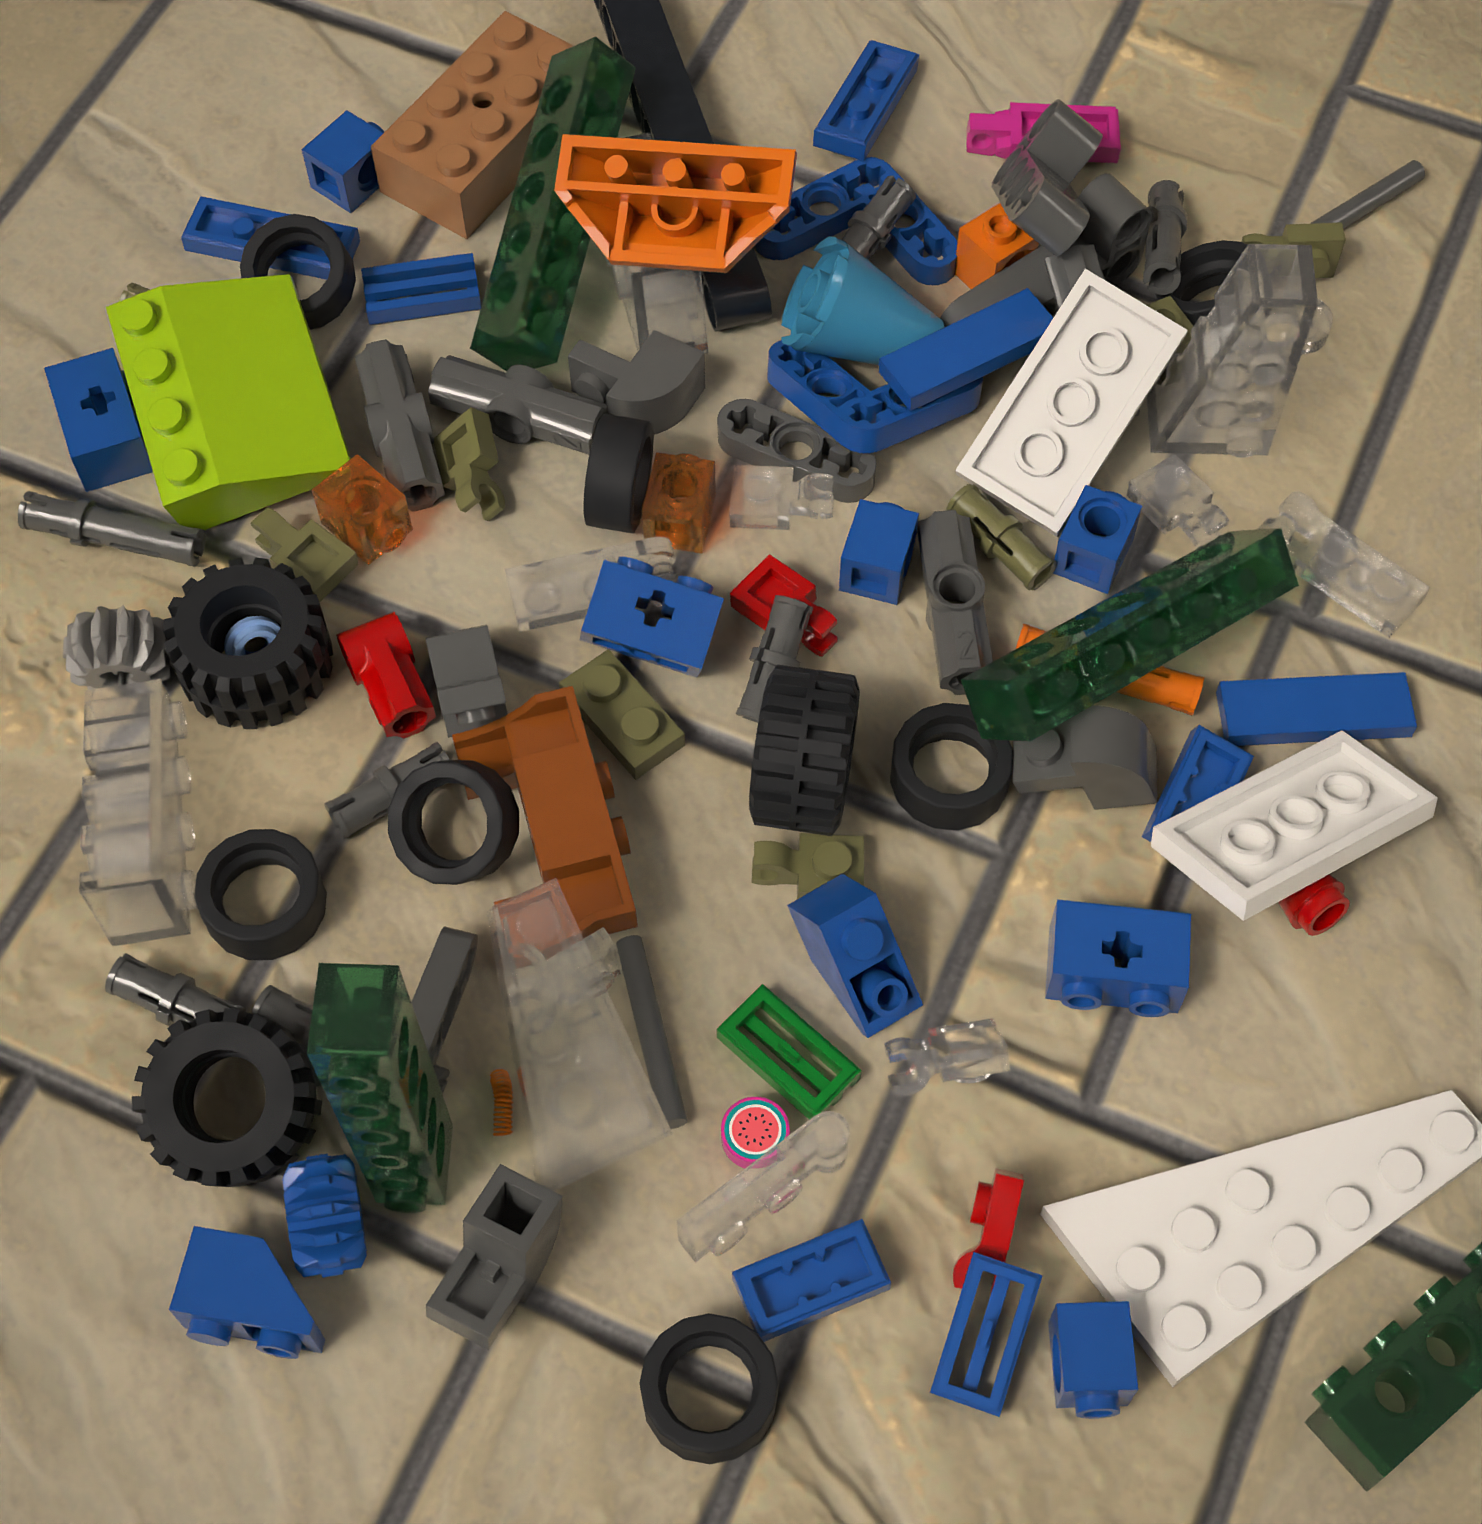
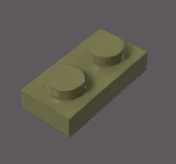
(624, 714)

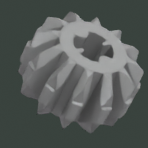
(115, 648)

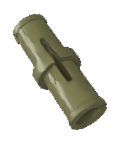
(1003, 537)

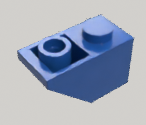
(856, 953)
(240, 1291)

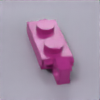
(1003, 131)

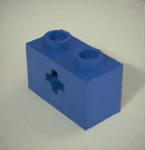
(98, 419)
(672, 643)
(1150, 949)

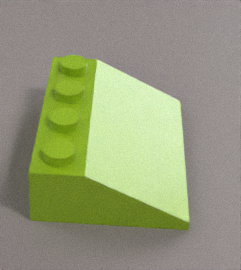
(227, 395)

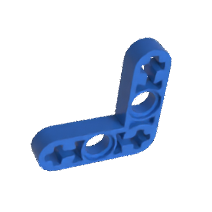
(838, 189)
(859, 417)

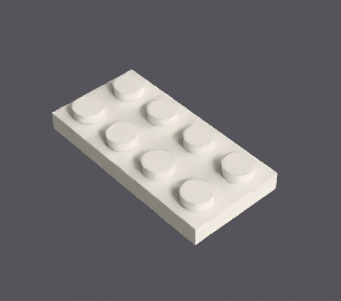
(1071, 402)
(1292, 824)

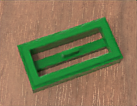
(829, 1091)

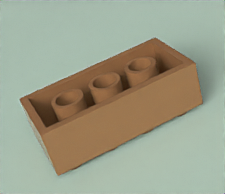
(468, 132)

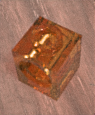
(359, 490)
(680, 520)

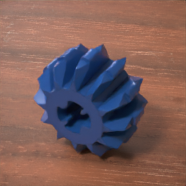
(324, 1215)

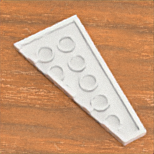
(1250, 1230)

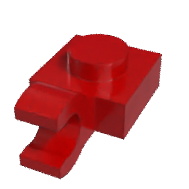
(757, 591)
(996, 1211)

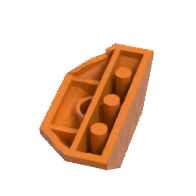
(674, 199)

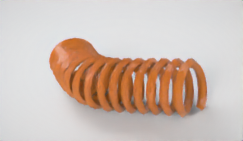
(501, 1101)

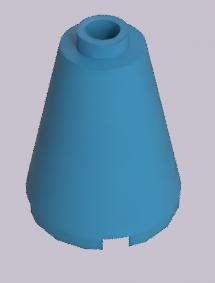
(852, 308)

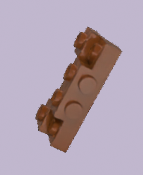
(563, 798)

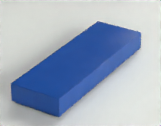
(866, 100)
(225, 227)
(965, 349)
(1315, 708)

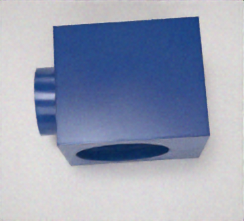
(342, 161)
(878, 551)
(1092, 558)
(1093, 1357)

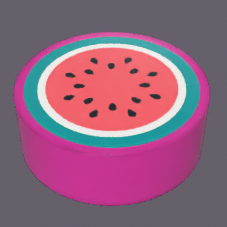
(752, 1129)

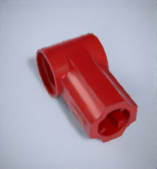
(383, 663)

